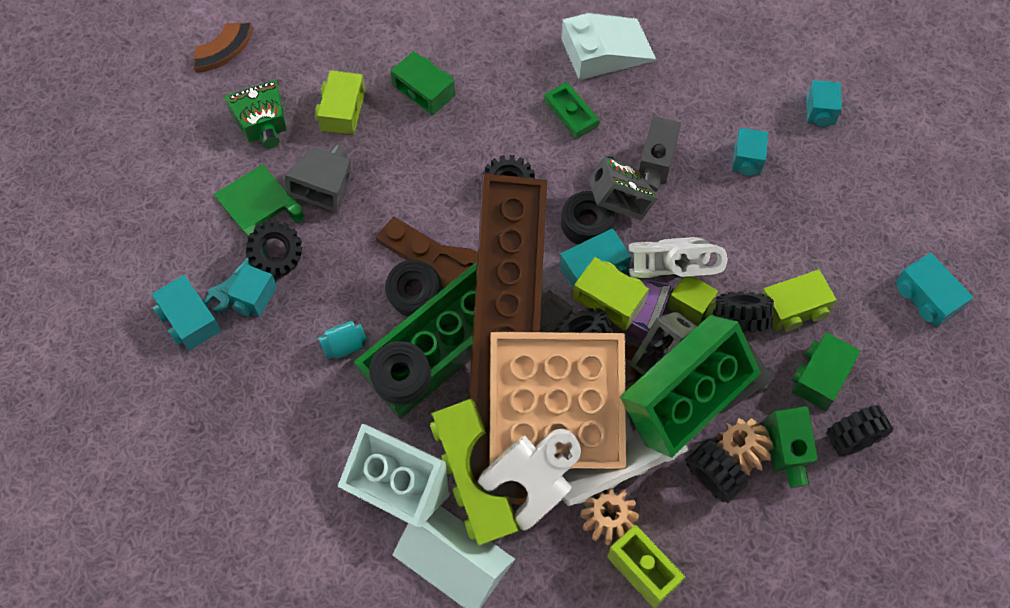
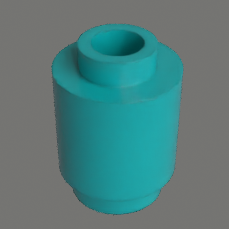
(342, 340)

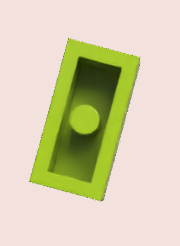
(340, 102)
(612, 291)
(800, 300)
(645, 566)

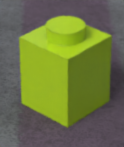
(693, 299)

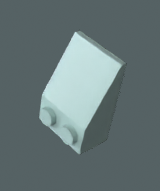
(604, 44)

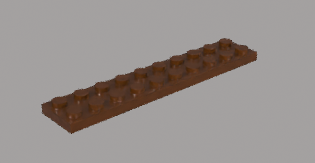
(505, 290)

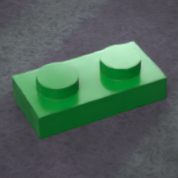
(571, 110)

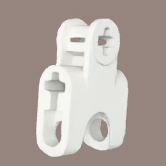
(676, 256)
(537, 470)

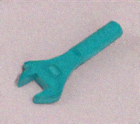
(220, 292)

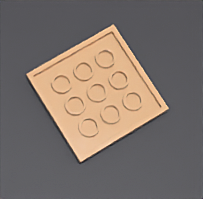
(559, 383)

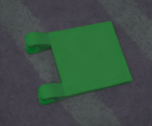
(256, 199)

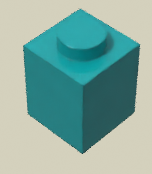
(823, 103)
(750, 151)
(251, 291)

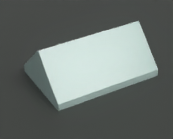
(395, 476)
(451, 560)

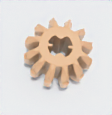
(746, 444)
(605, 525)

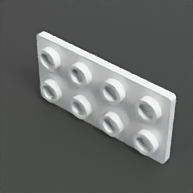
(590, 481)

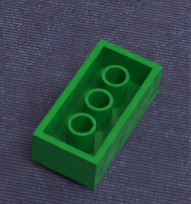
(691, 385)

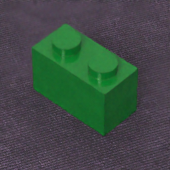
(423, 82)
(825, 371)

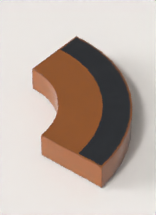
(223, 48)

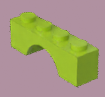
(459, 430)

